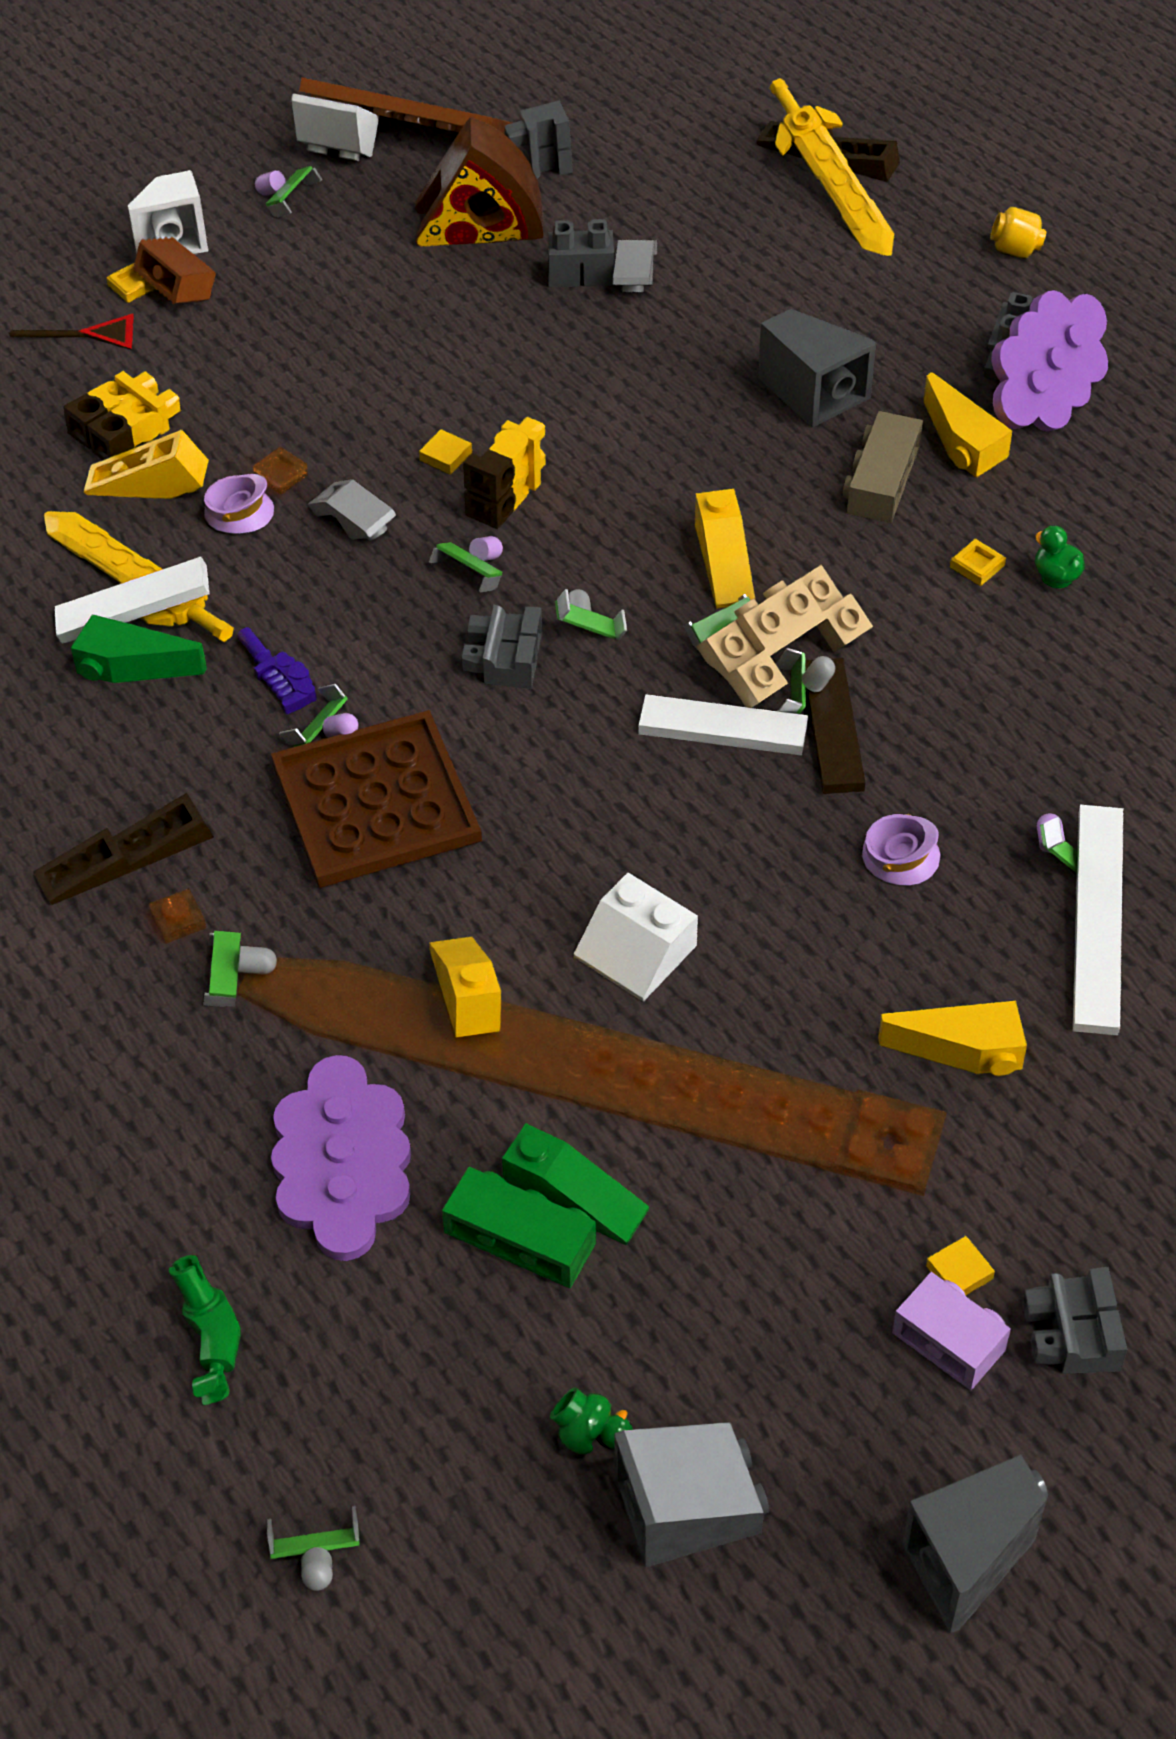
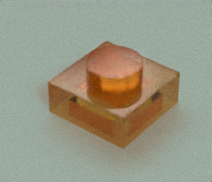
(281, 470)
(177, 915)

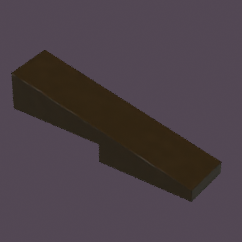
(864, 156)
(110, 857)

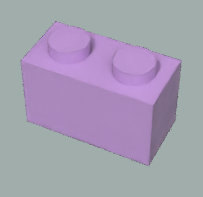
(951, 1330)

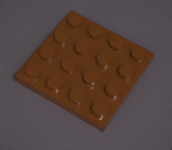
(375, 798)

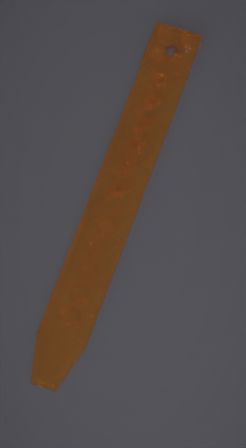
(611, 1072)

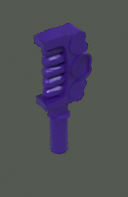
(281, 673)

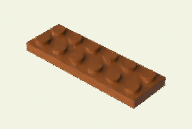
(396, 107)

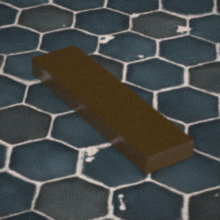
(836, 734)

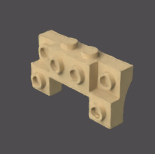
(745, 645)

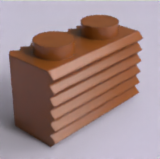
(174, 270)

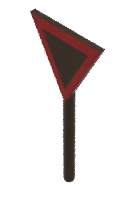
(114, 332)

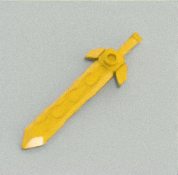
(809, 133)
(124, 565)

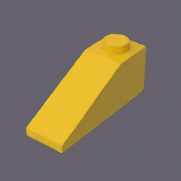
(967, 431)
(152, 470)
(723, 546)
(467, 986)
(964, 1037)

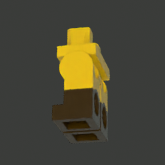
(120, 414)
(504, 473)

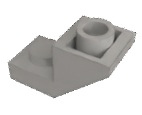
(634, 264)
(355, 508)

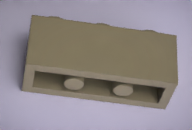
(883, 466)

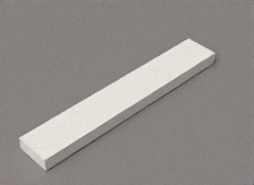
(1098, 920)

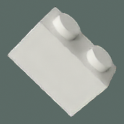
(334, 126)
(170, 209)
(637, 937)

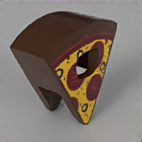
(483, 177)

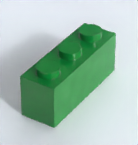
(520, 1226)

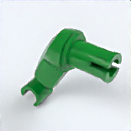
(214, 1322)

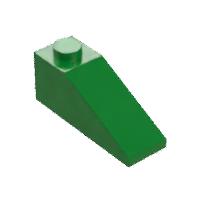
(130, 653)
(572, 1180)

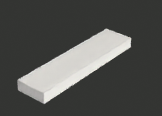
(134, 598)
(723, 724)

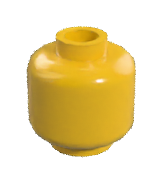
(1018, 232)

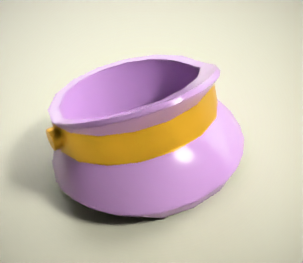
(238, 504)
(902, 849)

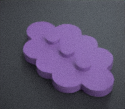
(1049, 361)
(341, 1157)

